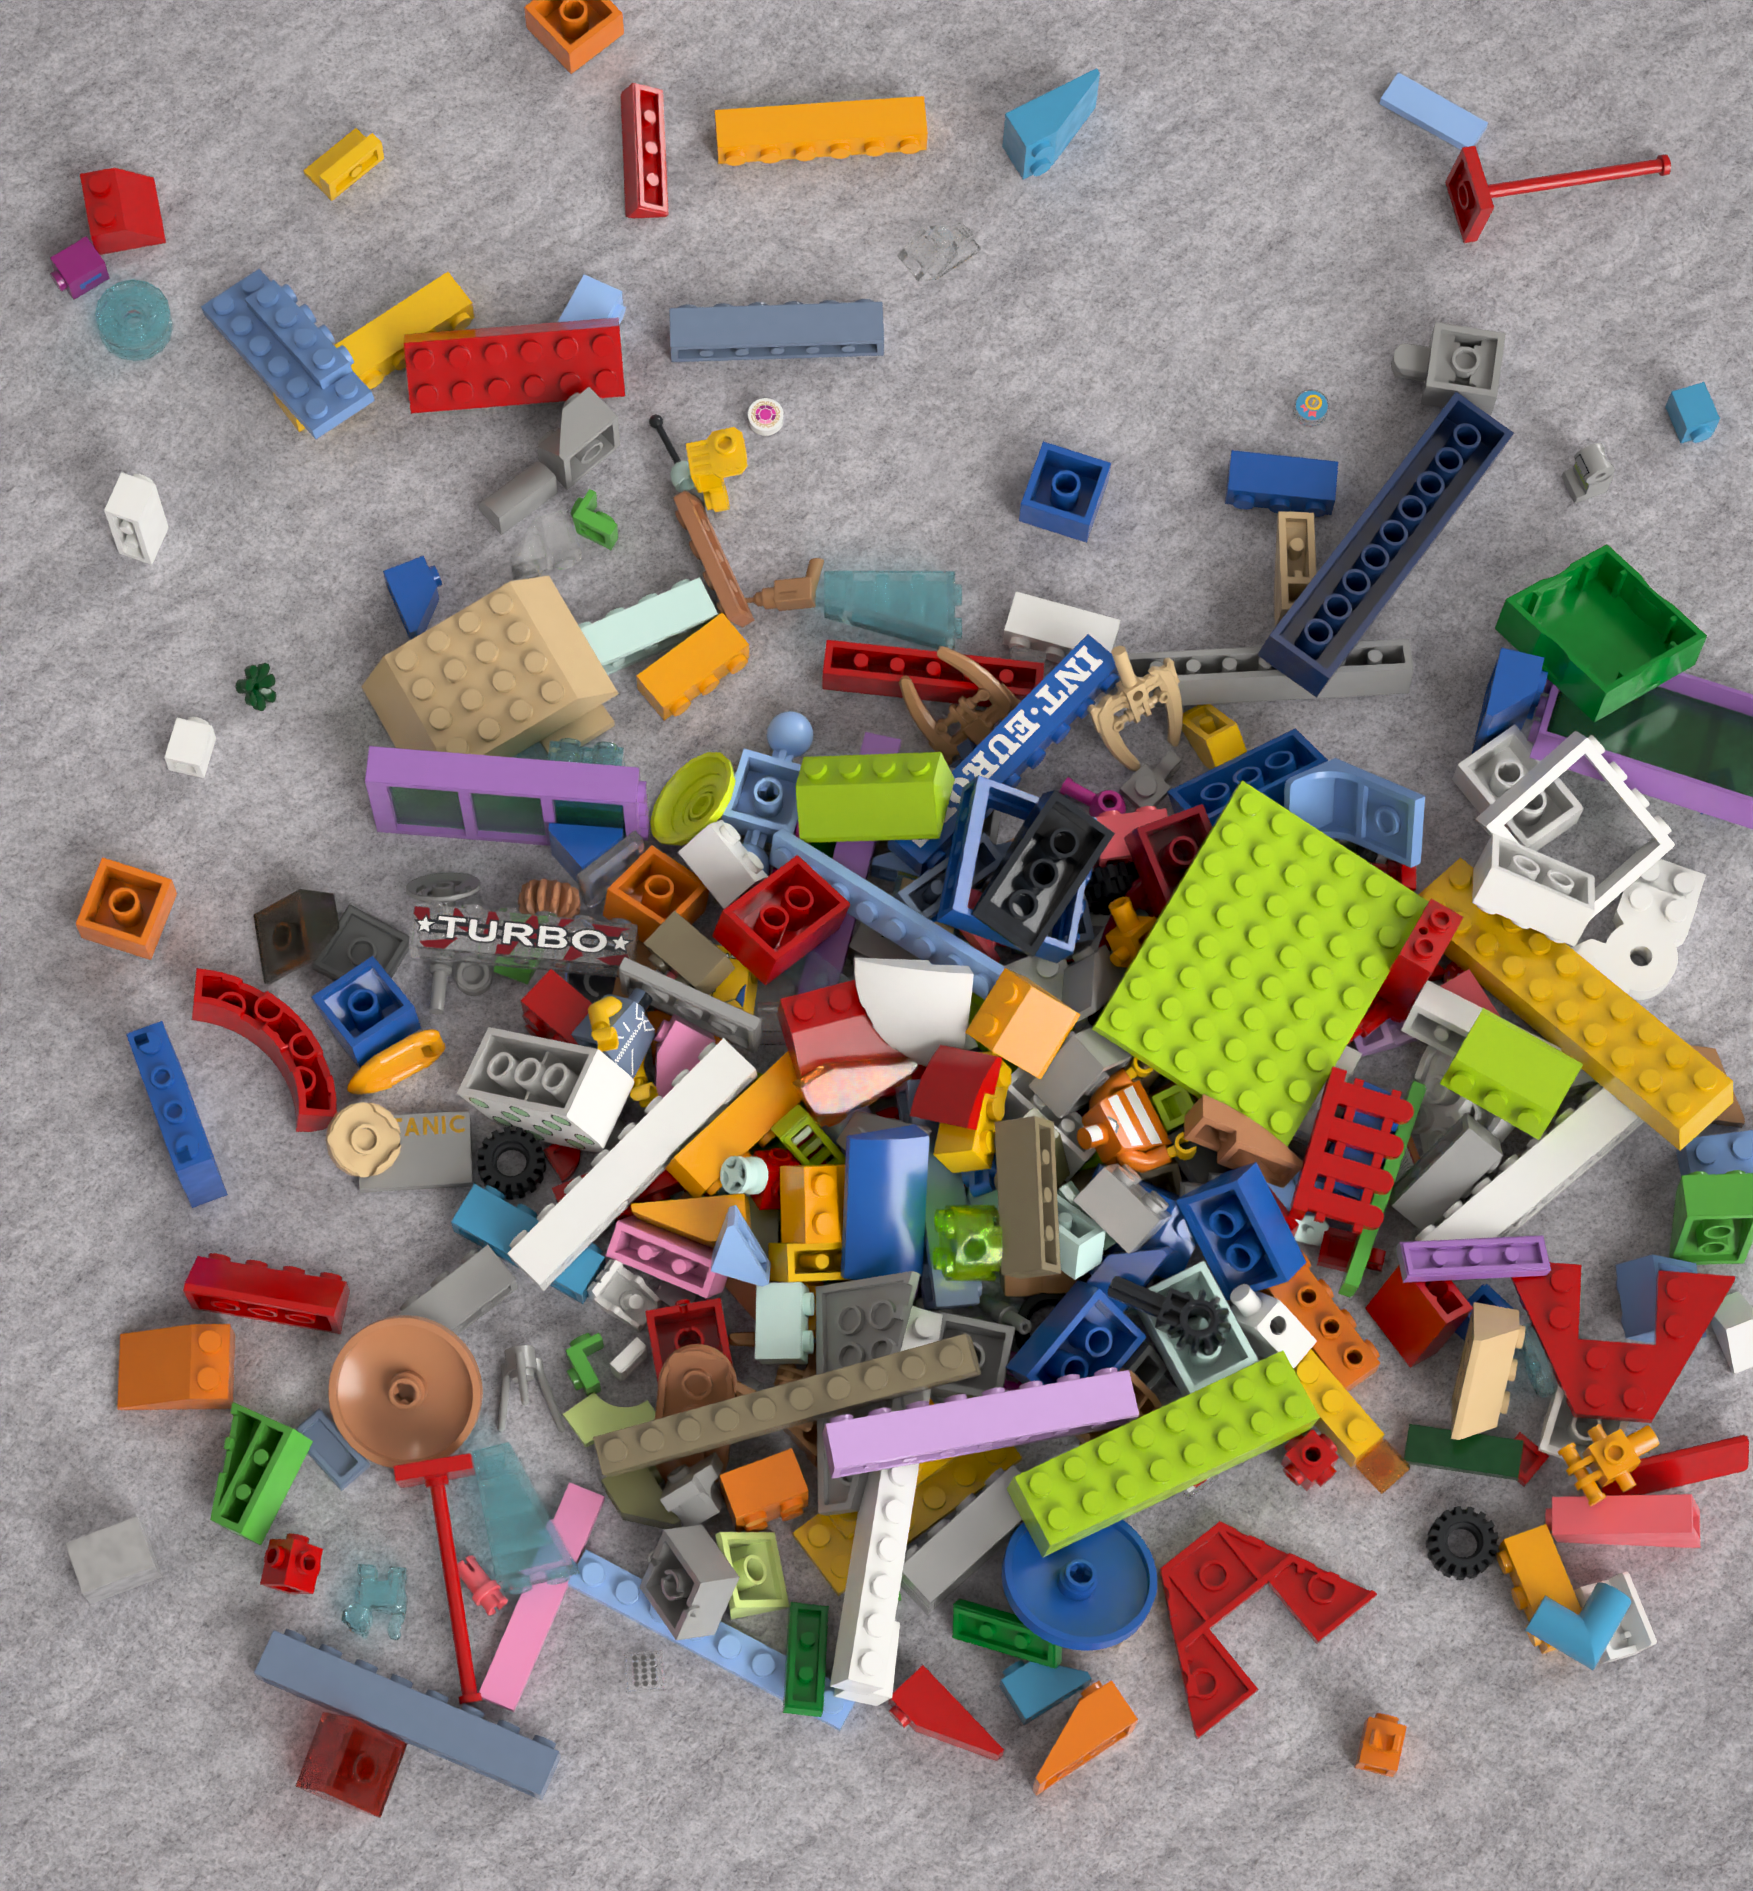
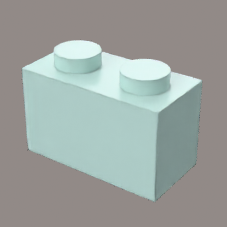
(783, 1323)

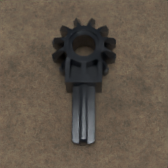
(1174, 1311)

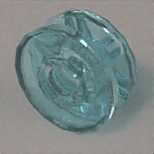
(131, 300)

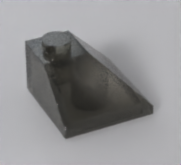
(294, 931)

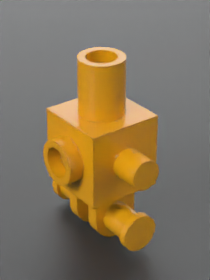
(1129, 933)
(1609, 1459)

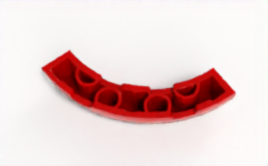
(278, 1033)

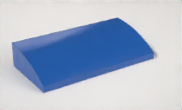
(884, 1202)

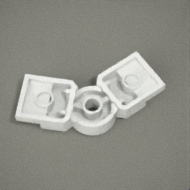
(1651, 923)

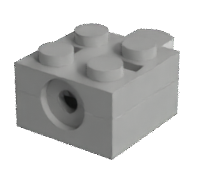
(1455, 361)

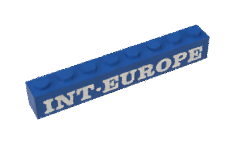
(1021, 739)

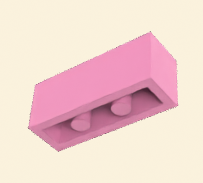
(665, 1256)

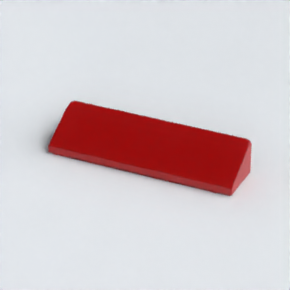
(644, 152)
(1686, 1466)

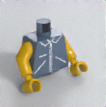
(624, 1035)

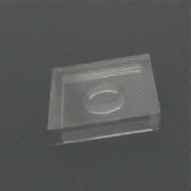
(605, 870)

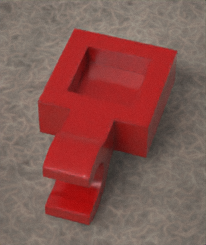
(1337, 1249)

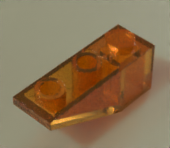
(841, 1086)

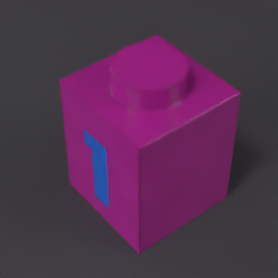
(78, 268)

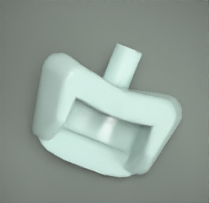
(1310, 1230)

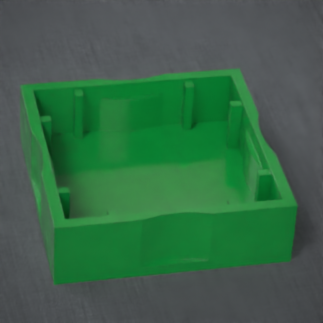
(1601, 632)

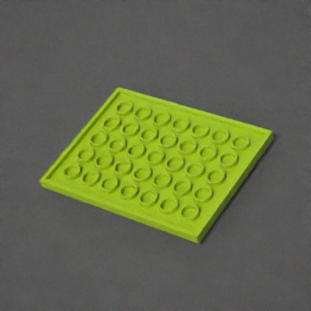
(1261, 964)

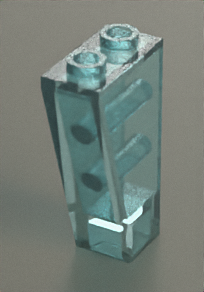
(897, 604)
(518, 1524)

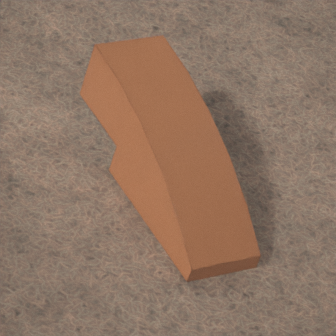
(1240, 1141)

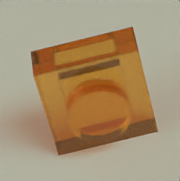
(1382, 1466)

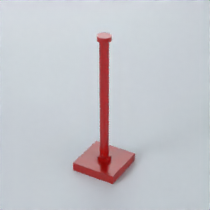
(1473, 197)
(436, 1476)

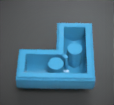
(1581, 1635)

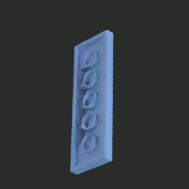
(289, 351)

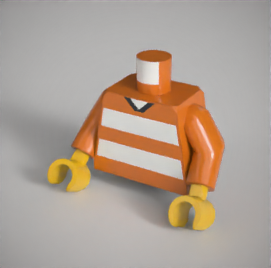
(1126, 1126)

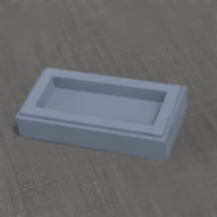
(331, 1450)

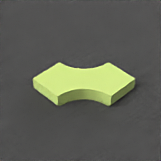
(596, 1417)

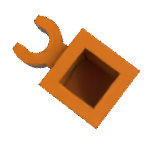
(1381, 1745)

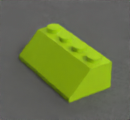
(873, 797)

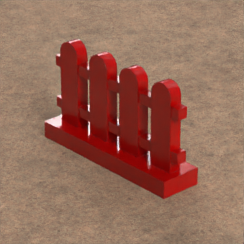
(1346, 1171)

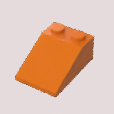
(177, 1368)
(1094, 1726)

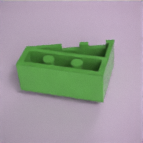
(256, 1473)

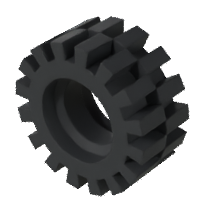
(1108, 885)
(504, 1142)
(1472, 1522)

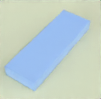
(1433, 112)

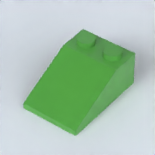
(1713, 1218)

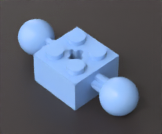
(772, 776)

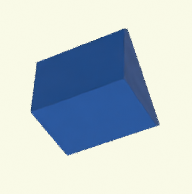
(581, 844)

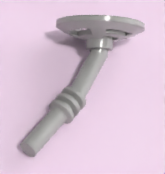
(443, 890)

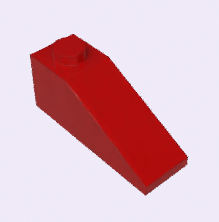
(935, 1713)

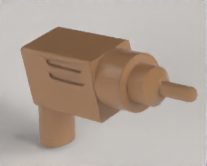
(791, 593)

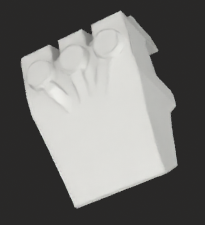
(623, 1295)

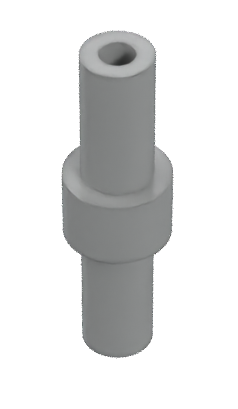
(1004, 1314)

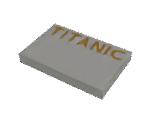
(431, 1156)

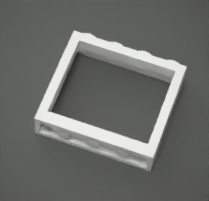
(1548, 770)

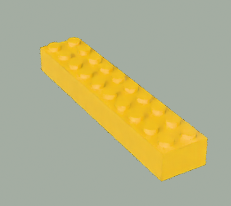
(1585, 1015)

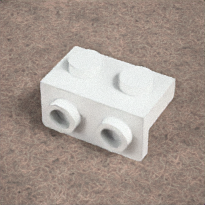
(1634, 1631)

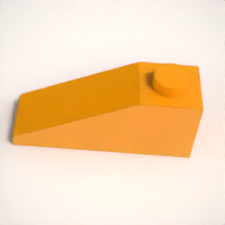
(693, 1217)

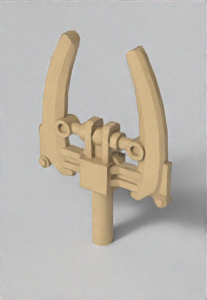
(1134, 696)

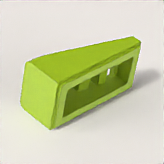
(795, 1128)

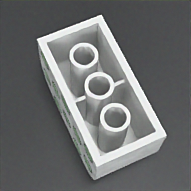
(547, 1088)

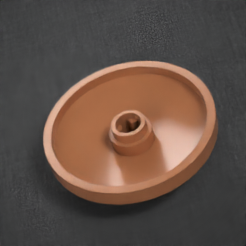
(405, 1391)

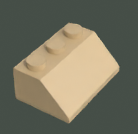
(1485, 1369)

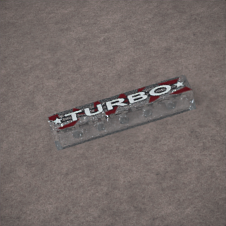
(521, 939)

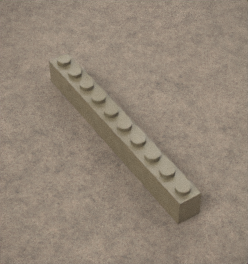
(787, 1405)

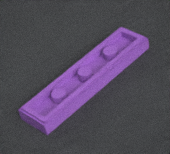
(1473, 1258)

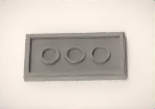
(692, 1005)

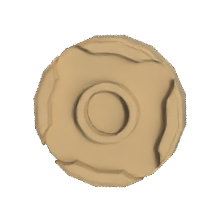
(363, 1139)

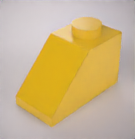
(1212, 735)

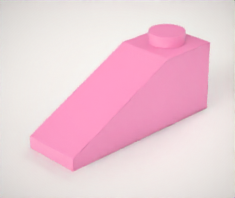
(677, 1050)

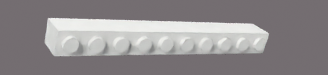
(879, 1551)

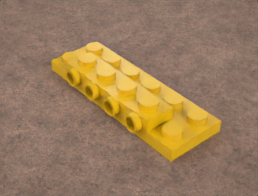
(938, 1492)

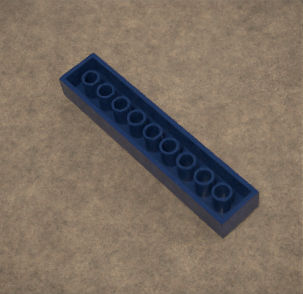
(1385, 544)

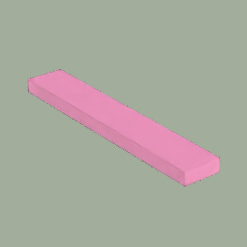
(539, 1606)

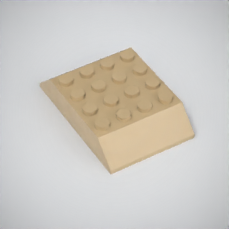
(490, 676)

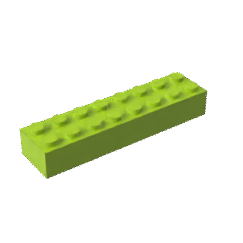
(1162, 1453)

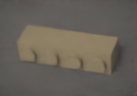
(1027, 1197)

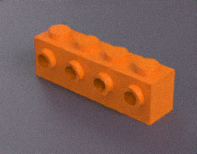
(1334, 1329)

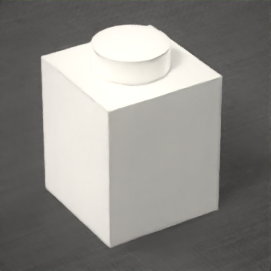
(190, 746)

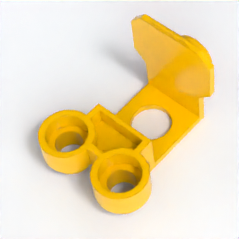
(713, 460)

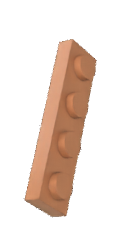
(708, 550)

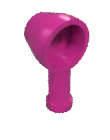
(1093, 800)

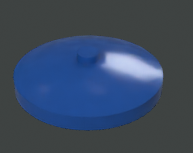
(1085, 1592)

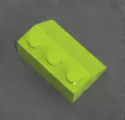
(1511, 1073)

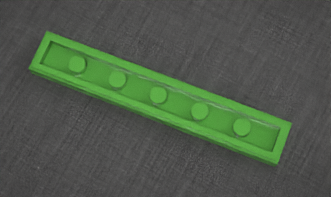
(1365, 1241)

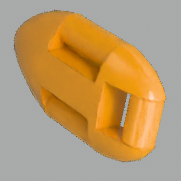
(397, 1062)

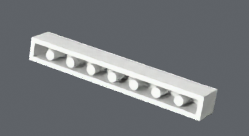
(632, 1164)

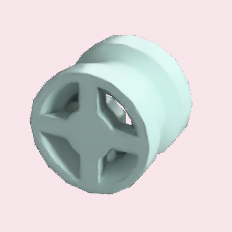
(744, 1175)

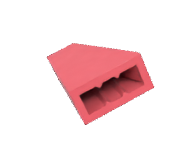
(1626, 1520)

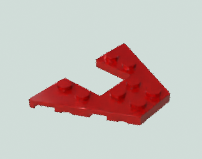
(1619, 1377)
(1214, 1580)

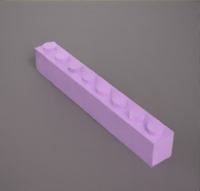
(979, 1423)

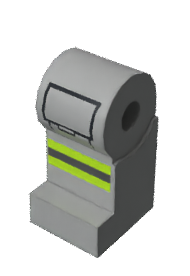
(1590, 473)

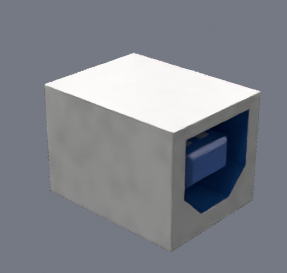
(113, 1560)

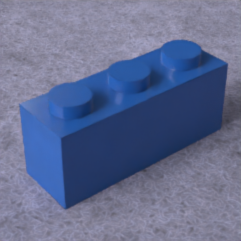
(1281, 483)

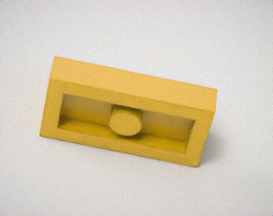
(345, 163)

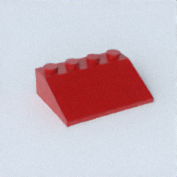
(832, 1027)

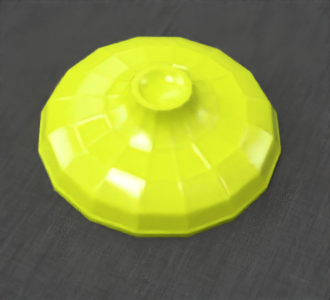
(693, 799)

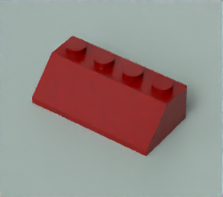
(267, 1293)

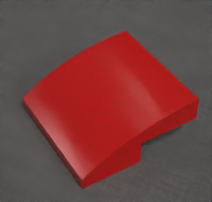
(955, 1086)

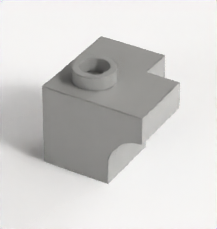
(693, 1491)

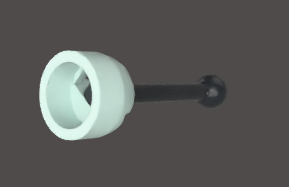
(680, 471)

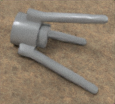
(521, 1366)

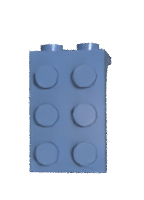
(1359, 809)

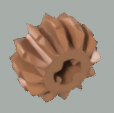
(550, 897)

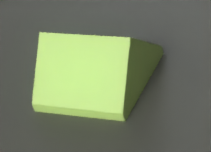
(760, 1572)

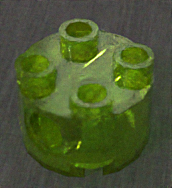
(984, 1245)

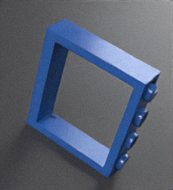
(962, 860)
(176, 1114)

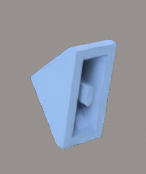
(739, 1253)

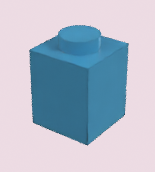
(1692, 413)

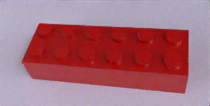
(513, 365)

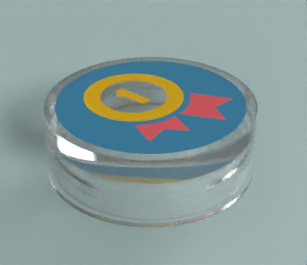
(1311, 407)

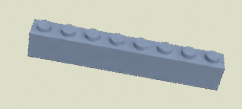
(408, 1714)

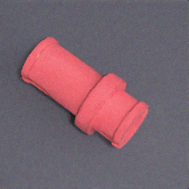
(484, 1590)

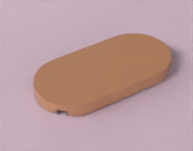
(689, 1380)

